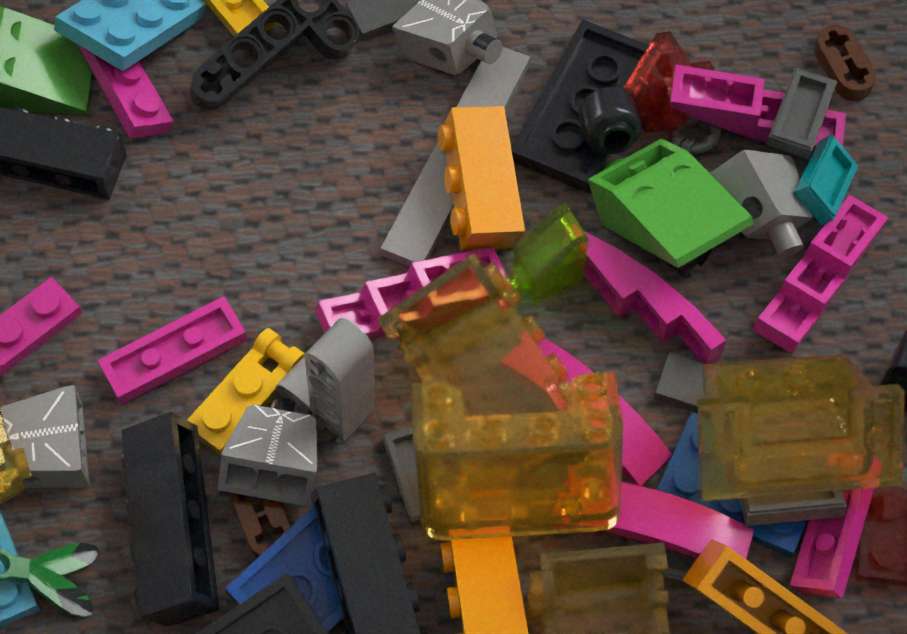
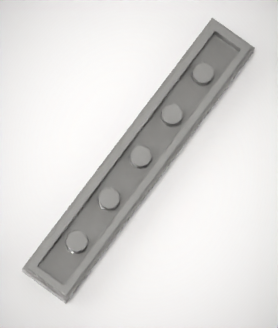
(428, 204)

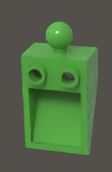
(41, 67)
(666, 203)

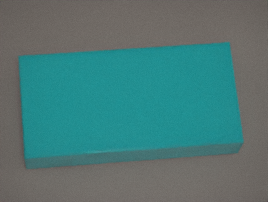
(826, 179)

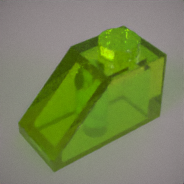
(550, 256)

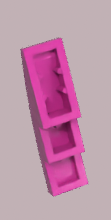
(737, 103)
(820, 274)
(631, 286)
(385, 293)

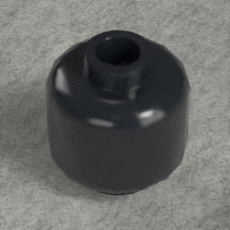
(610, 120)

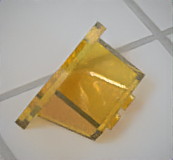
(796, 428)

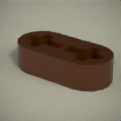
(851, 59)
(251, 521)

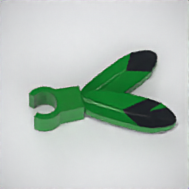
(47, 572)

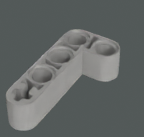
(335, 380)

